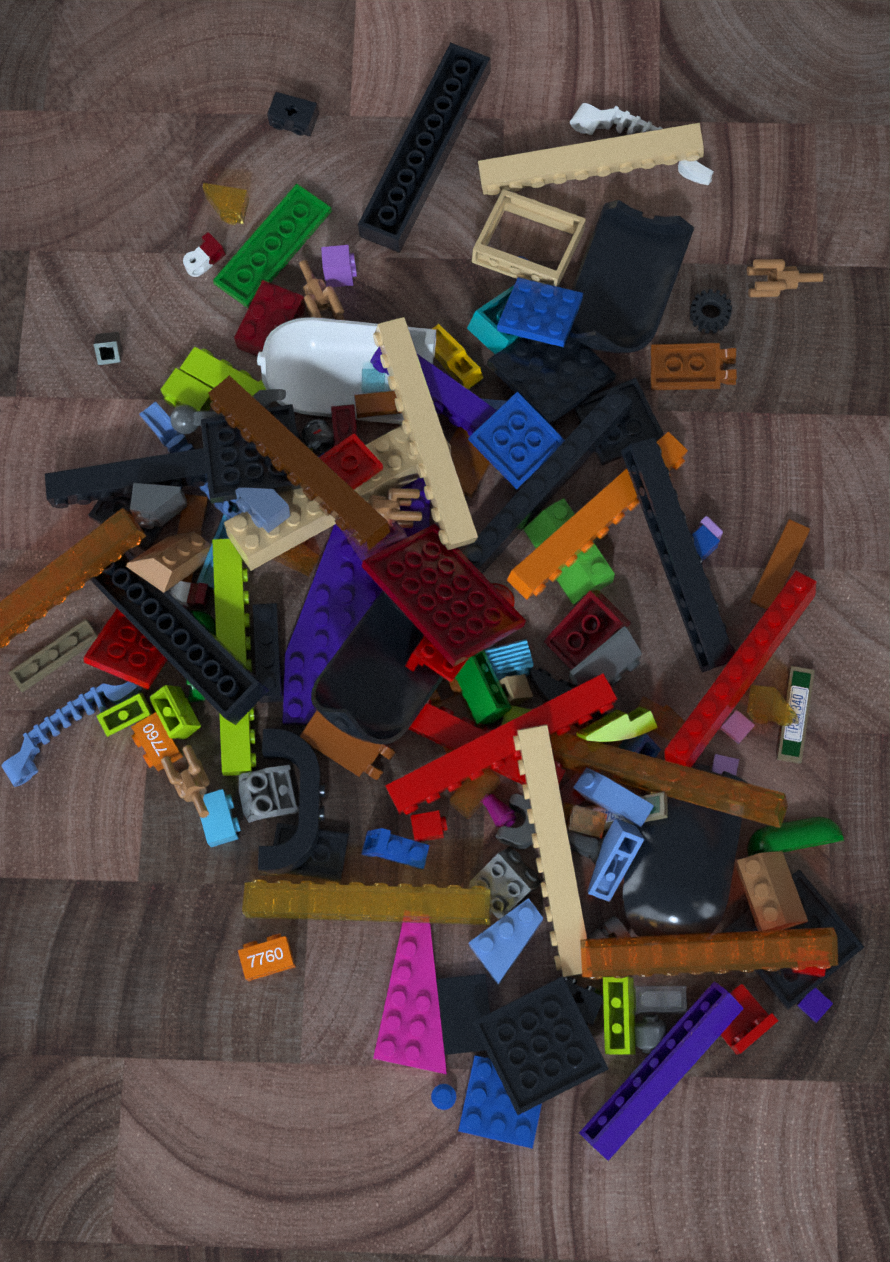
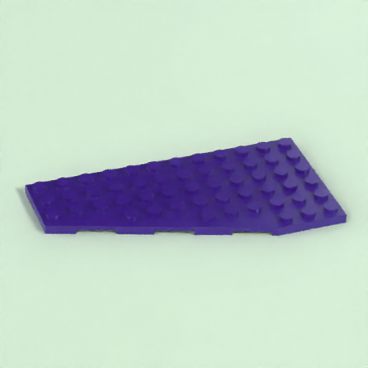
(330, 613)

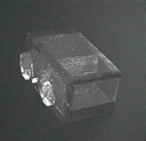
(660, 1000)

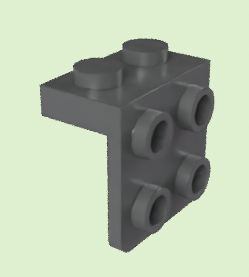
(508, 881)

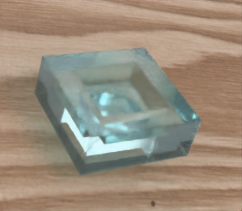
(372, 381)

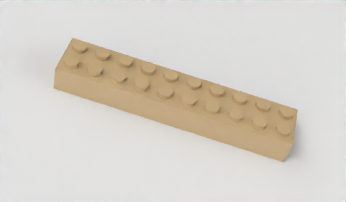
(306, 518)

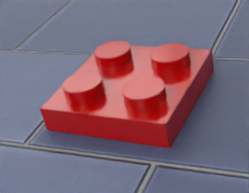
(352, 461)

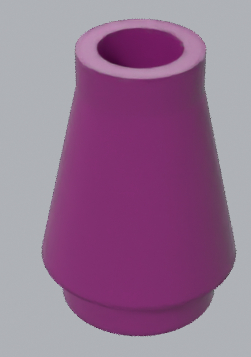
(499, 811)

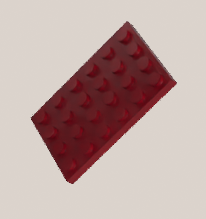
(443, 595)

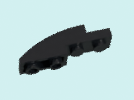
(551, 688)

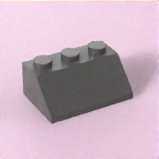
(611, 658)

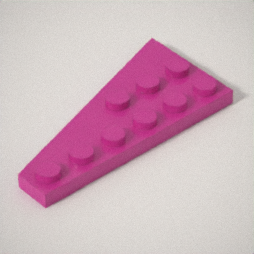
(411, 1015)

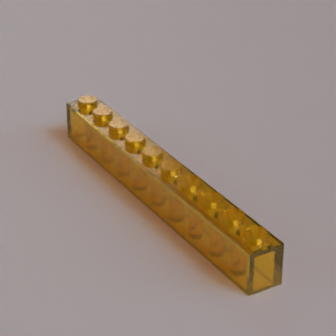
(367, 903)

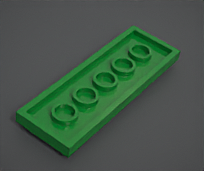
(272, 244)

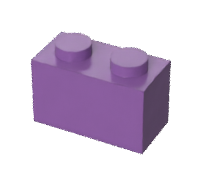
(338, 266)

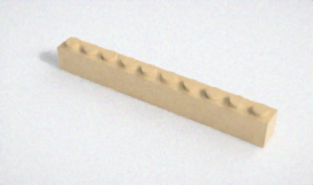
(591, 159)
(425, 433)
(553, 846)

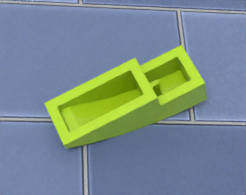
(619, 726)

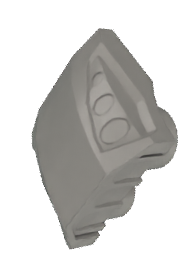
(267, 793)

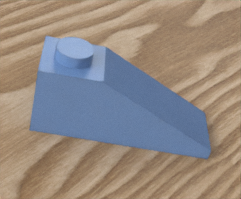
(612, 797)
(614, 858)

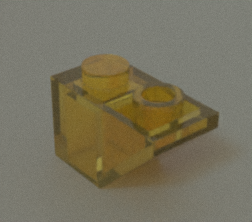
(768, 705)

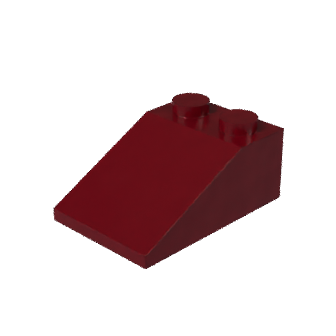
(585, 628)

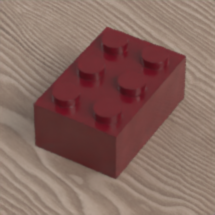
(268, 310)

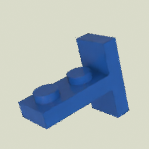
(395, 848)

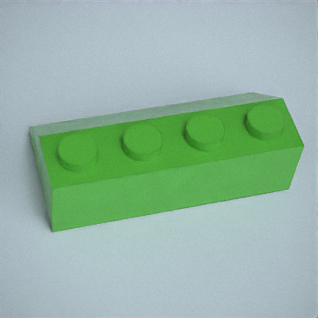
(590, 568)

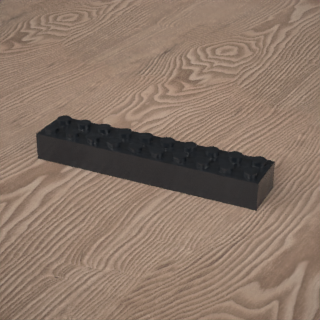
(424, 147)
(182, 640)

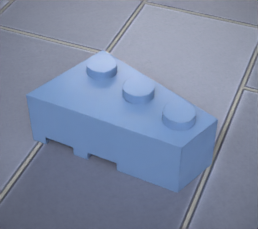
(505, 939)

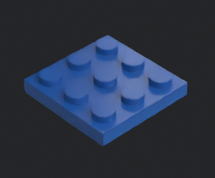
(540, 312)
(516, 440)
(490, 1111)

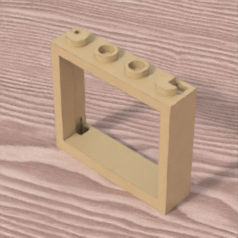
(536, 211)

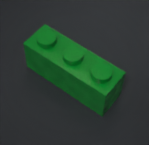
(482, 690)

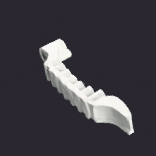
(589, 119)

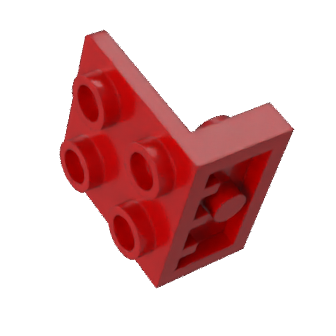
(428, 654)
(749, 1024)

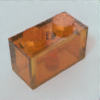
(472, 793)

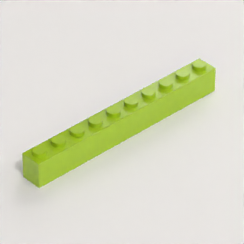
(231, 631)

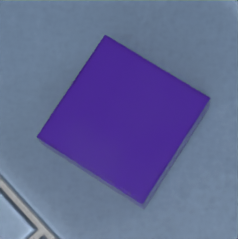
(815, 1004)

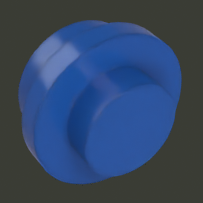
(443, 1096)

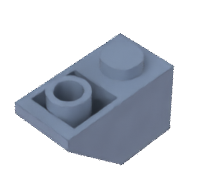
(264, 506)

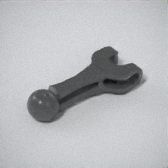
(186, 418)
(521, 837)

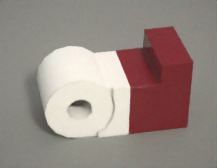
(204, 256)
(192, 594)

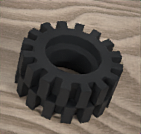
(710, 299)

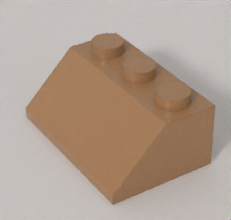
(171, 560)
(770, 891)

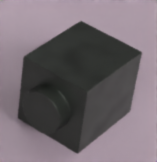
(108, 348)

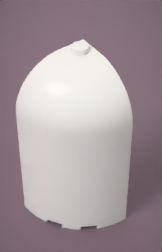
(324, 360)

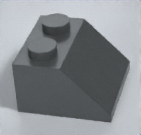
(156, 504)

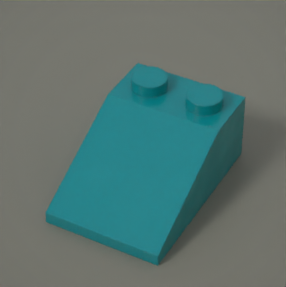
(485, 322)

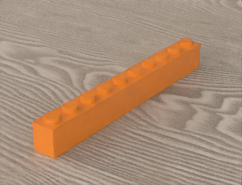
(585, 526)

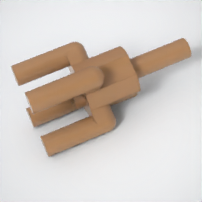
(778, 277)
(319, 296)
(389, 506)
(191, 782)

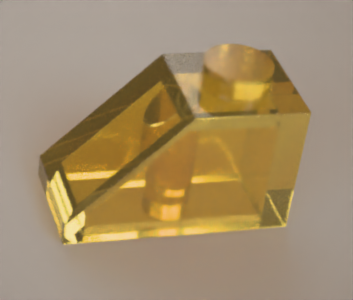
(228, 202)

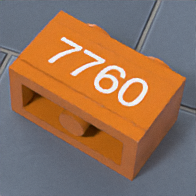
(155, 741)
(266, 957)

